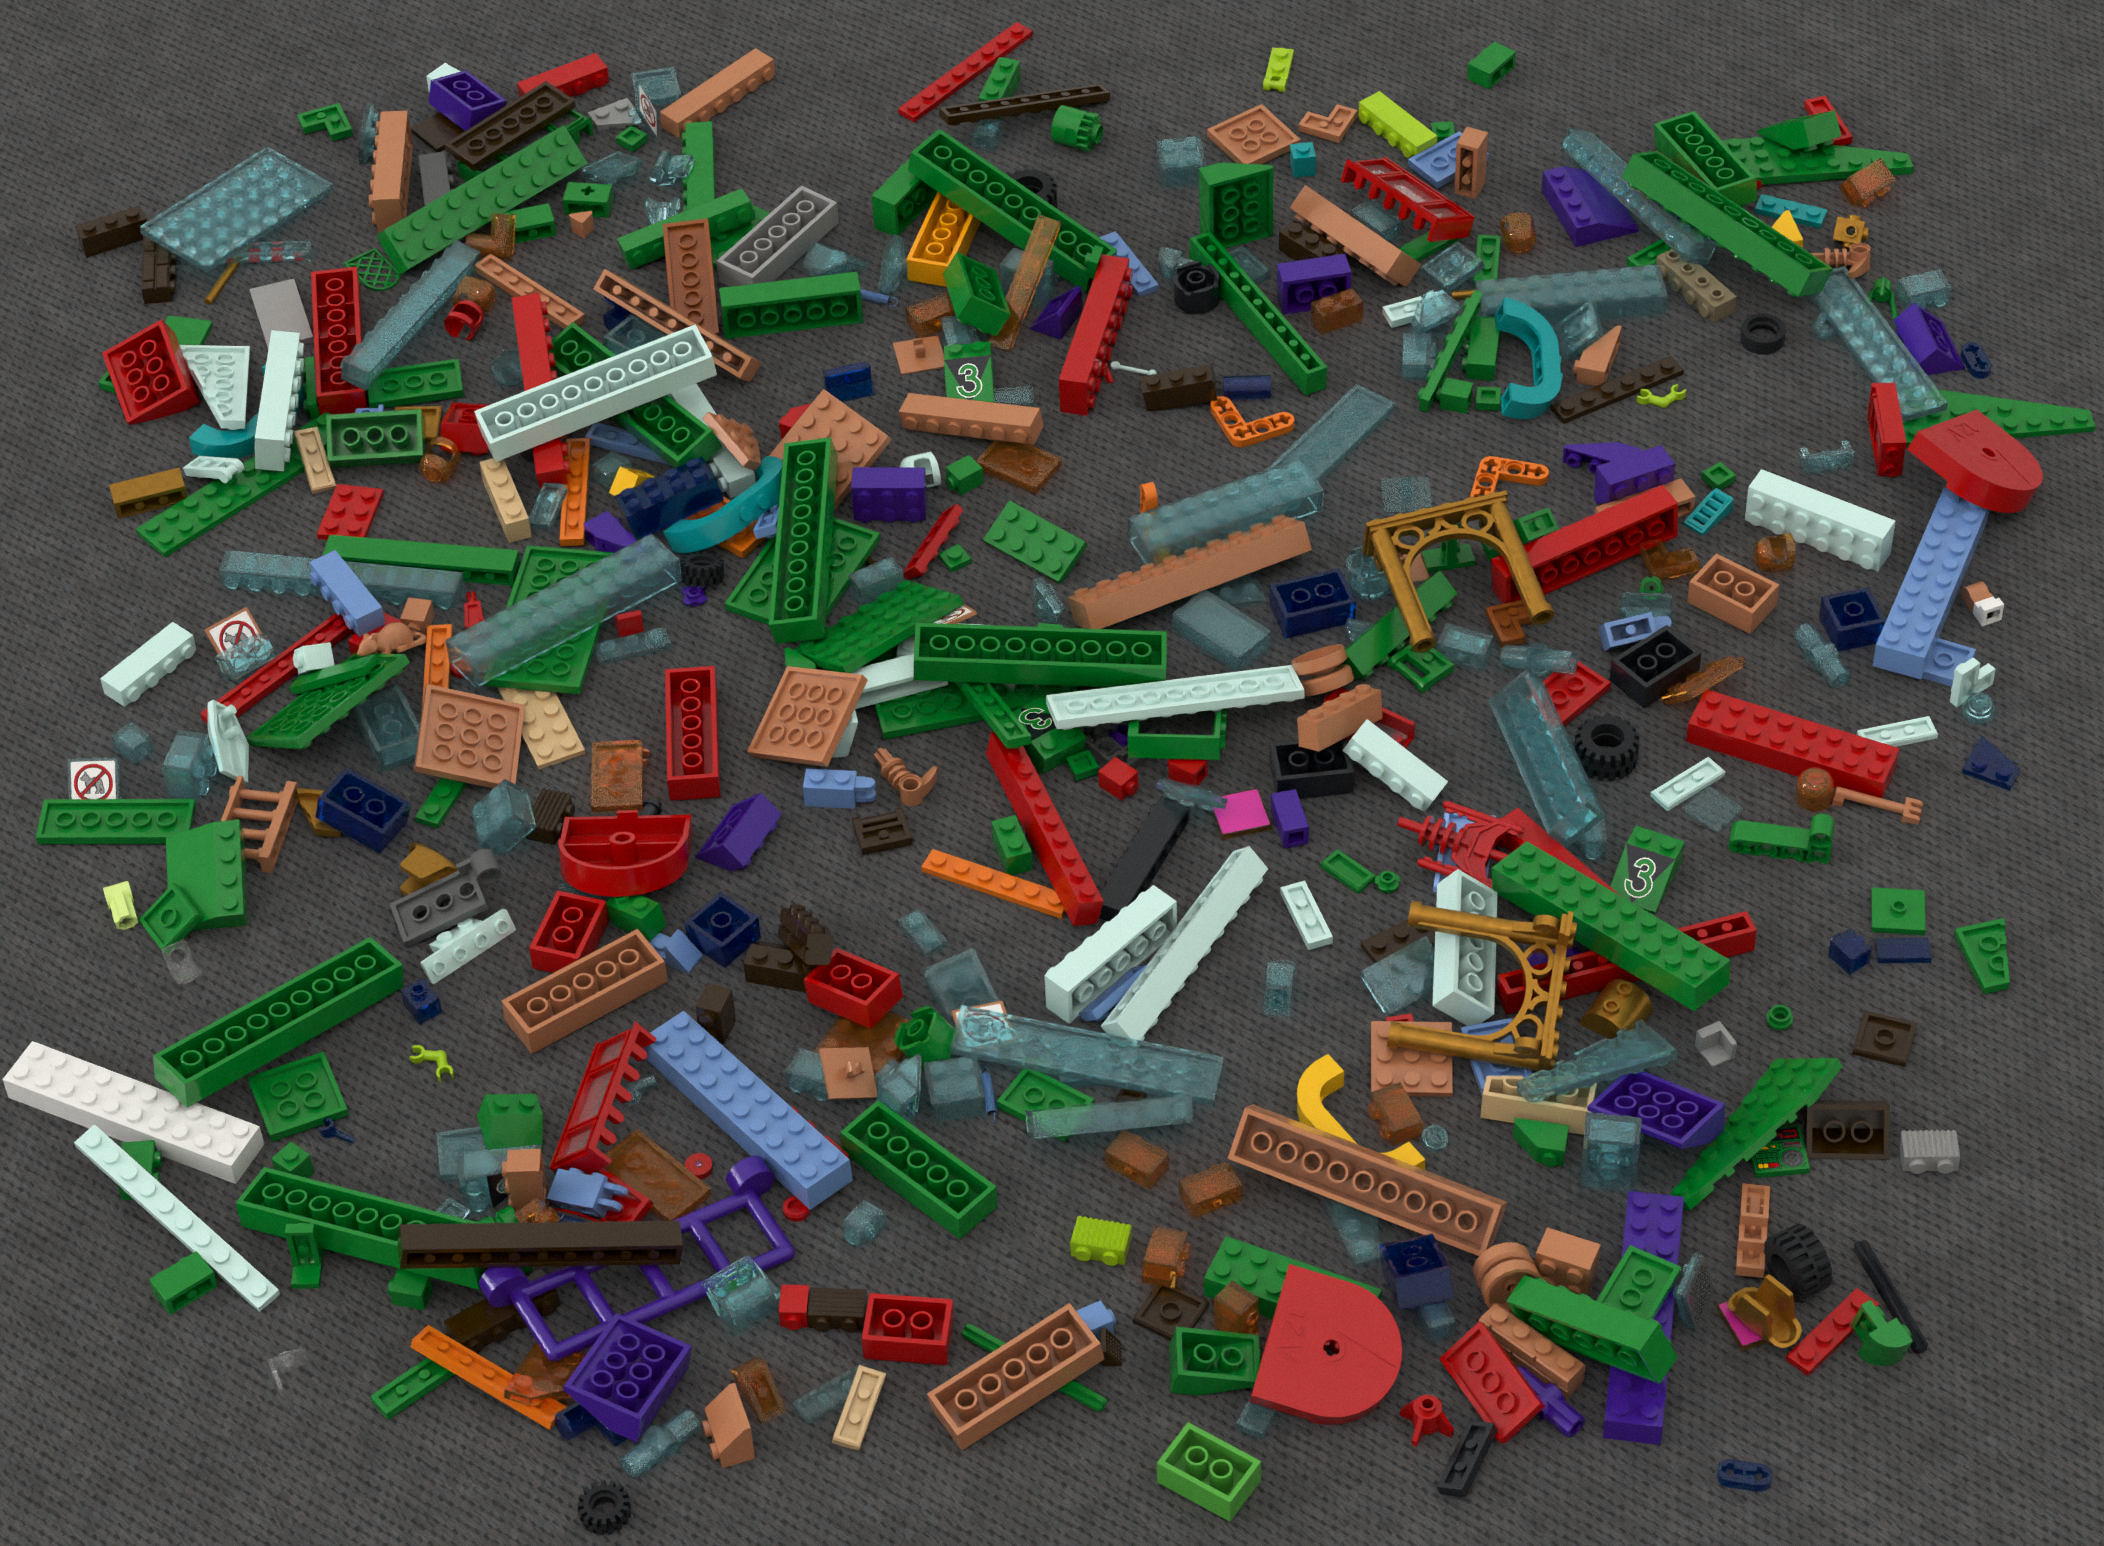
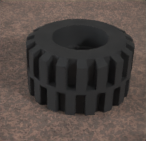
(1038, 183)
(1607, 761)
(1798, 1261)

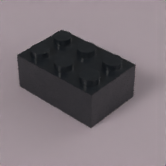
(1654, 666)
(1311, 771)

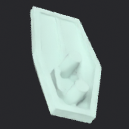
(228, 741)

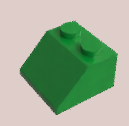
(511, 1120)

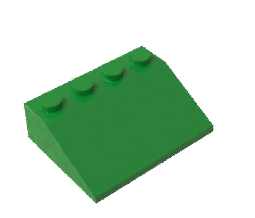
(1236, 202)
(211, 872)

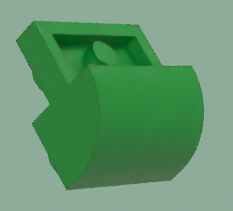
(1882, 1341)

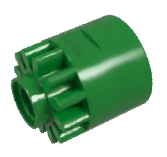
(1076, 128)

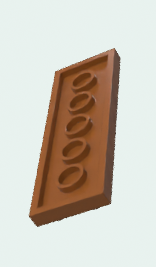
(691, 271)

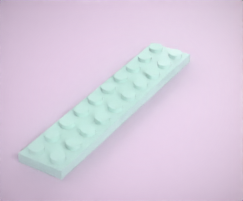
(1174, 697)

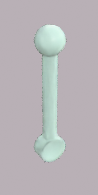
(1116, 365)

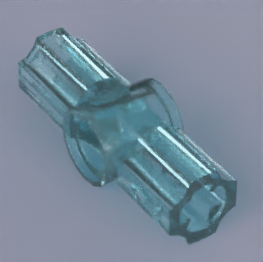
(1822, 655)
(1539, 659)
(659, 1443)

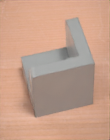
(1715, 1044)

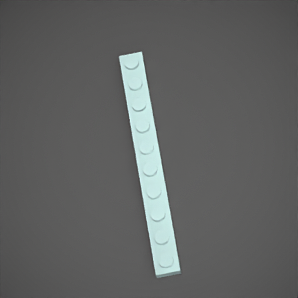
(177, 1218)

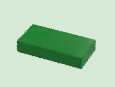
(1348, 871)

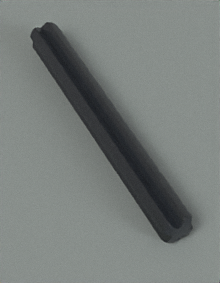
(1889, 1294)

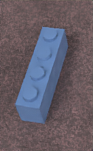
(346, 593)

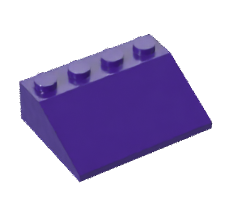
(1585, 206)
(1665, 1109)
(628, 1375)

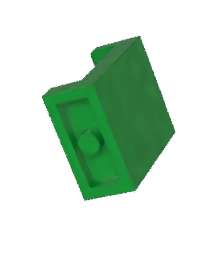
(1529, 529)

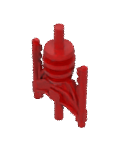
(1470, 846)

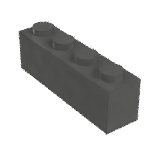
(434, 175)

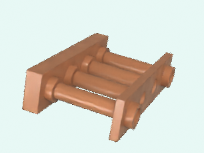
(279, 818)

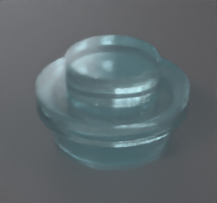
(1434, 1137)

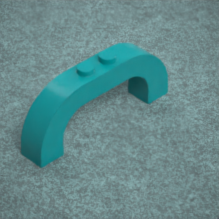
(1538, 334)
(231, 443)
(702, 533)

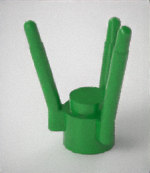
(1882, 292)

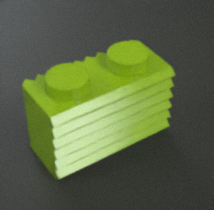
(1101, 1241)

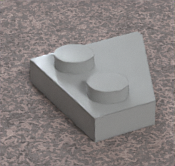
(613, 116)

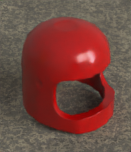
(464, 313)

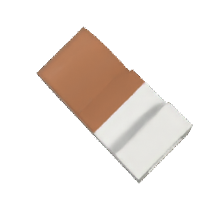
(1982, 602)

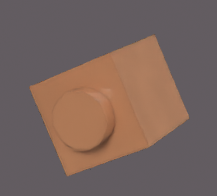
(418, 614)

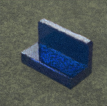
(849, 381)

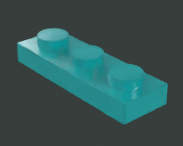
(1801, 213)

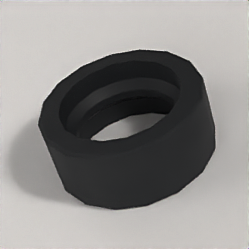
(1759, 345)

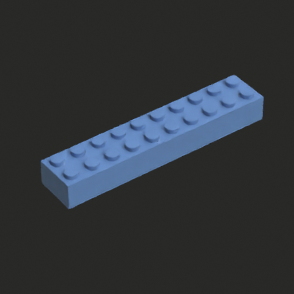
(1930, 586)
(748, 1110)

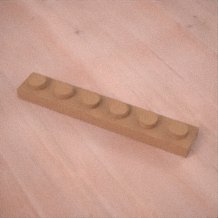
(518, 285)

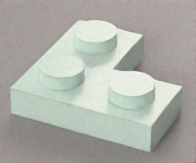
(1970, 679)

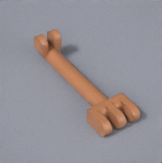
(1910, 809)

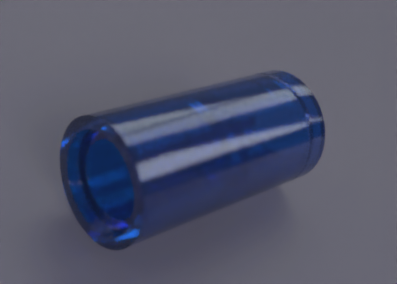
(1247, 387)

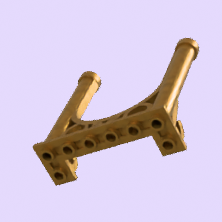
(1383, 542)
(1541, 934)

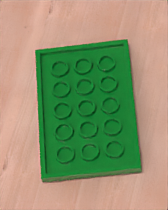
(849, 551)
(878, 626)
(319, 708)

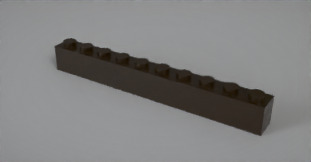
(539, 1244)

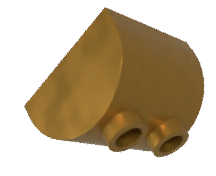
(1617, 1008)

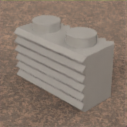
(1929, 1151)

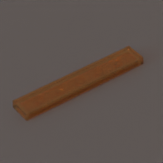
(1026, 280)

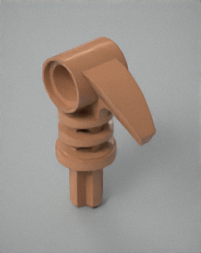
(1857, 258)
(911, 786)

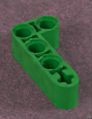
(1784, 841)

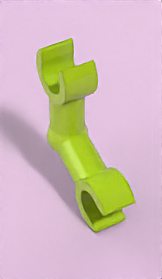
(1663, 402)
(428, 1055)

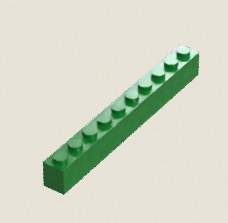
(1261, 316)

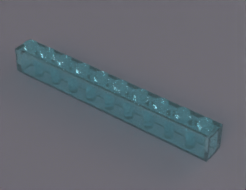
(1608, 170)
(409, 315)
(384, 582)

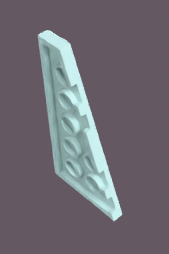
(222, 379)

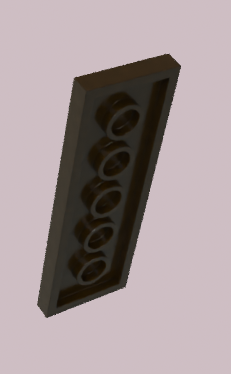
(510, 125)

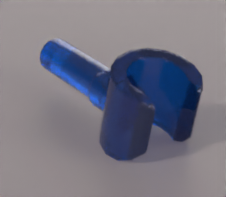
(331, 1131)

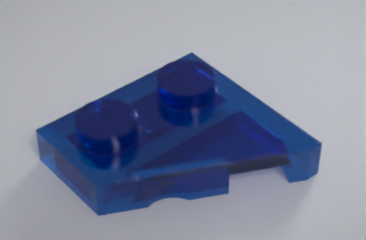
(1991, 765)

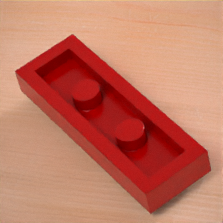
(1822, 104)

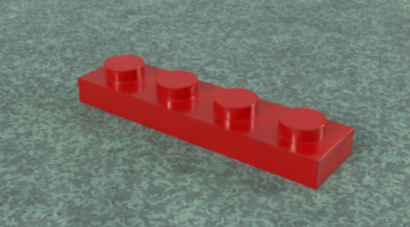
(936, 537)
(1828, 1334)

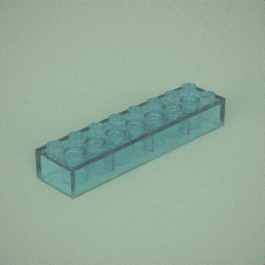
(1616, 291)
(1225, 509)
(1546, 759)

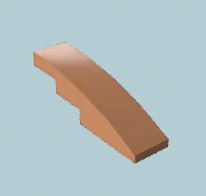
(1752, 1230)

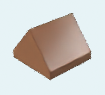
(581, 223)

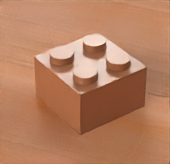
(1568, 1261)

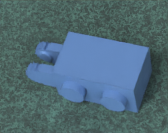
(1630, 630)
(837, 788)
(585, 1193)

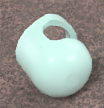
(926, 461)

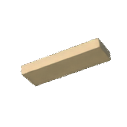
(314, 460)
(859, 1408)

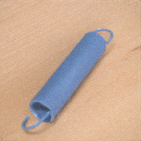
(876, 297)
(989, 1092)

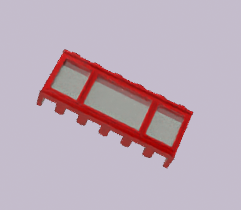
(1447, 218)
(595, 1100)

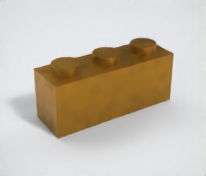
(148, 492)

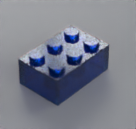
(1312, 603)
(363, 810)
(1416, 1272)

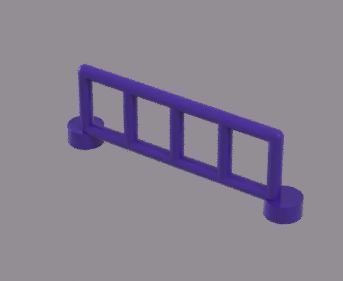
(746, 1180)

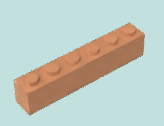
(718, 92)
(971, 418)

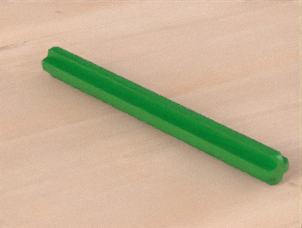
(1071, 1389)

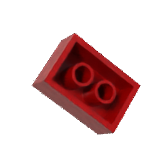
(568, 931)
(853, 988)
(908, 1329)

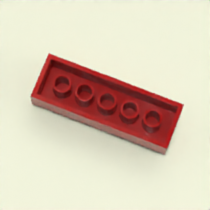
(692, 733)

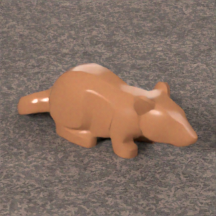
(391, 638)

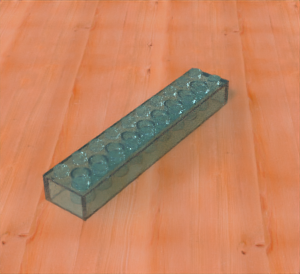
(563, 610)

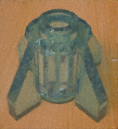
(662, 210)

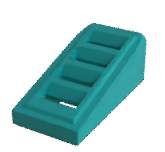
(1715, 499)

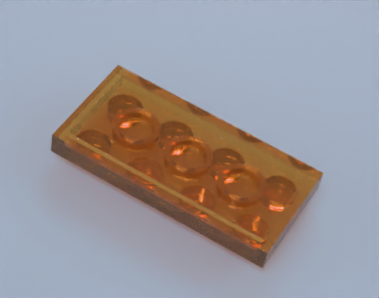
(657, 1176)

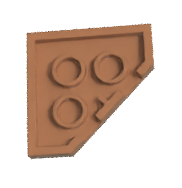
(736, 438)

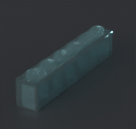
(1109, 1116)

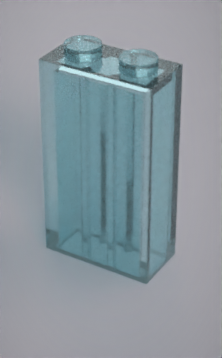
(1221, 630)

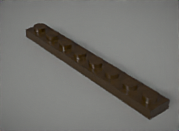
(1022, 104)

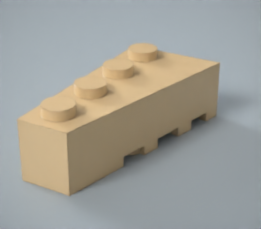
(1505, 1104)

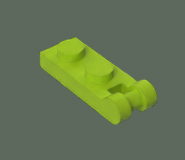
(1278, 69)

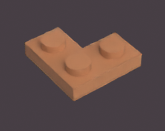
(1329, 128)

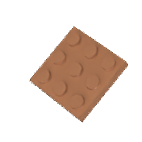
(1253, 136)
(1417, 1070)

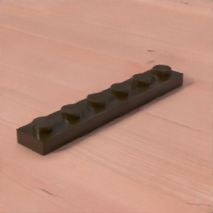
(1617, 389)

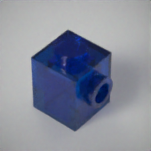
(1849, 951)
(421, 1001)

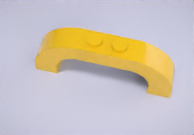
(1318, 1082)

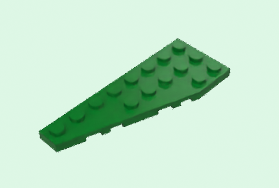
(1780, 164)
(2015, 417)
(1769, 1105)

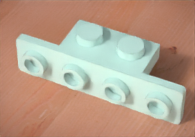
(464, 943)

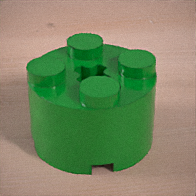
(925, 1034)

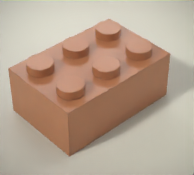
(1733, 593)

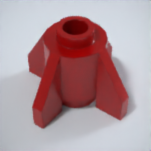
(1426, 1417)

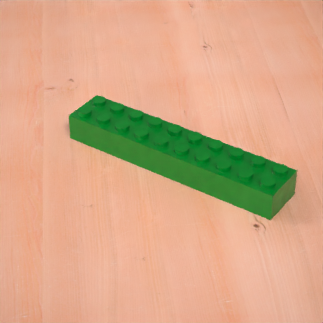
(472, 203)
(1002, 203)
(1727, 224)
(657, 424)
(803, 541)
(1038, 655)
(1613, 926)
(278, 1022)
(343, 1220)

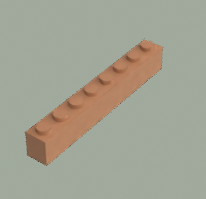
(671, 321)

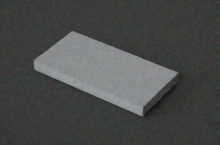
(281, 309)

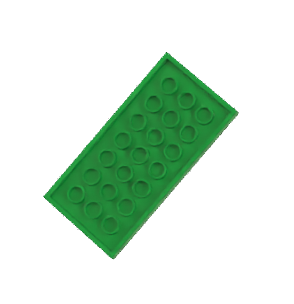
(566, 665)
(949, 706)

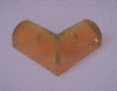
(500, 241)
(1668, 565)

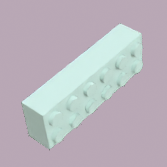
(279, 401)
(1819, 520)
(1110, 953)
(1465, 964)

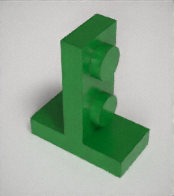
(1449, 556)
(305, 1255)

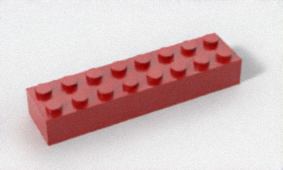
(336, 332)
(1095, 335)
(1593, 543)
(1791, 743)

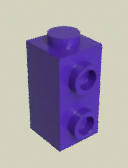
(1289, 818)

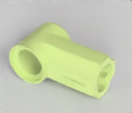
(121, 904)

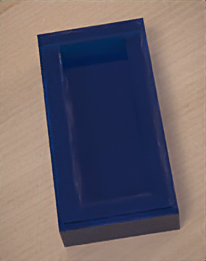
(1903, 950)

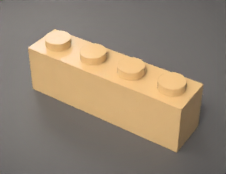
(505, 500)

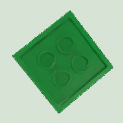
(297, 1096)

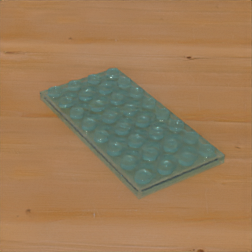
(236, 209)

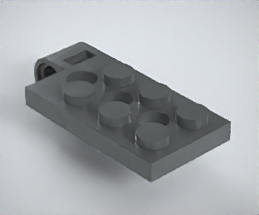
(474, 872)

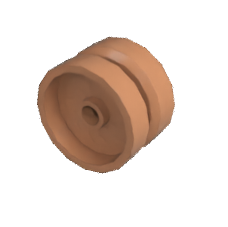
(1323, 669)
(1500, 1271)

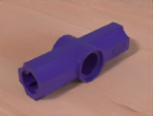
(1556, 1409)

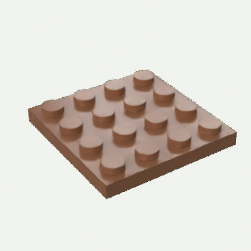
(854, 438)
(807, 716)
(468, 737)

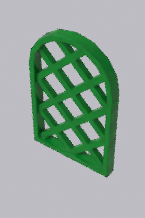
(350, 263)

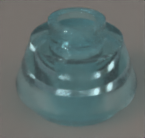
(1978, 708)

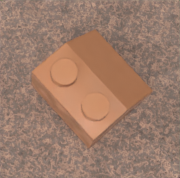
(728, 1428)

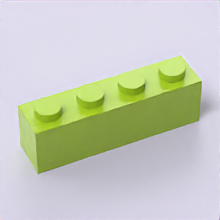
(1395, 125)

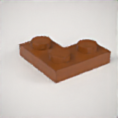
(1507, 622)

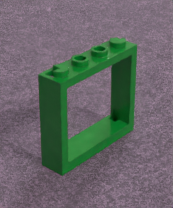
(1178, 746)

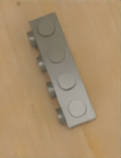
(1697, 286)

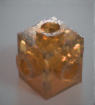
(536, 1212)

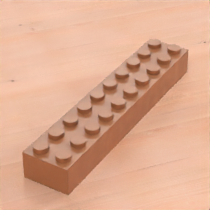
(1189, 572)
(1367, 1180)

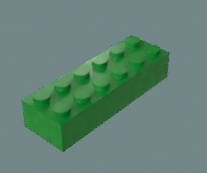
(1704, 155)
(791, 305)
(919, 1169)
(1258, 1272)
(1594, 1328)

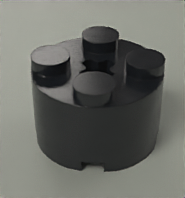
(1195, 287)

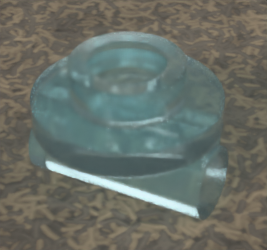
(1356, 628)

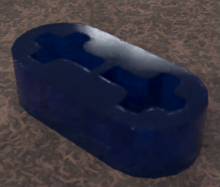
(1980, 358)
(1744, 1475)

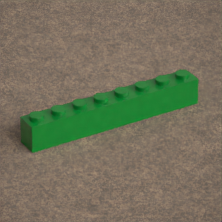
(475, 563)

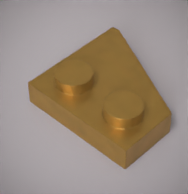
(308, 801)

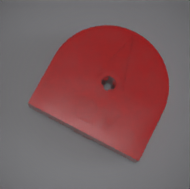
(1980, 462)
(624, 852)
(1319, 1315)

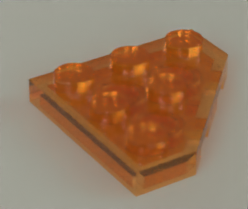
(541, 1378)

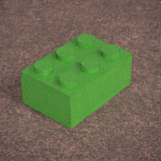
(1209, 1471)

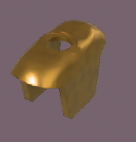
(424, 867)
(1760, 1306)

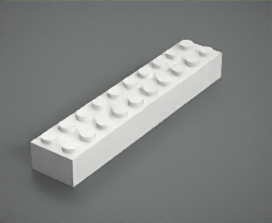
(133, 1111)

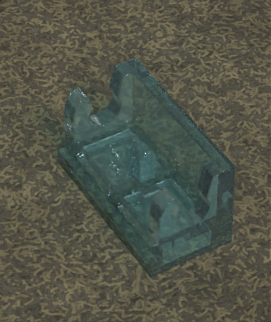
(1827, 460)
(1641, 603)

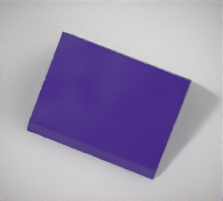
(1059, 314)

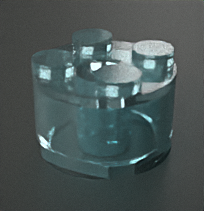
(1364, 577)

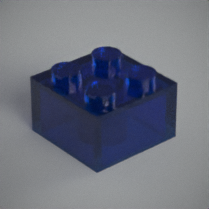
(1851, 618)
(723, 929)

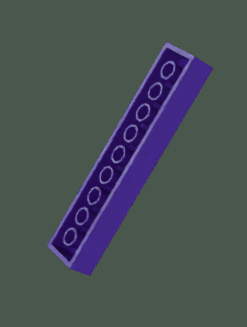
(1635, 1403)

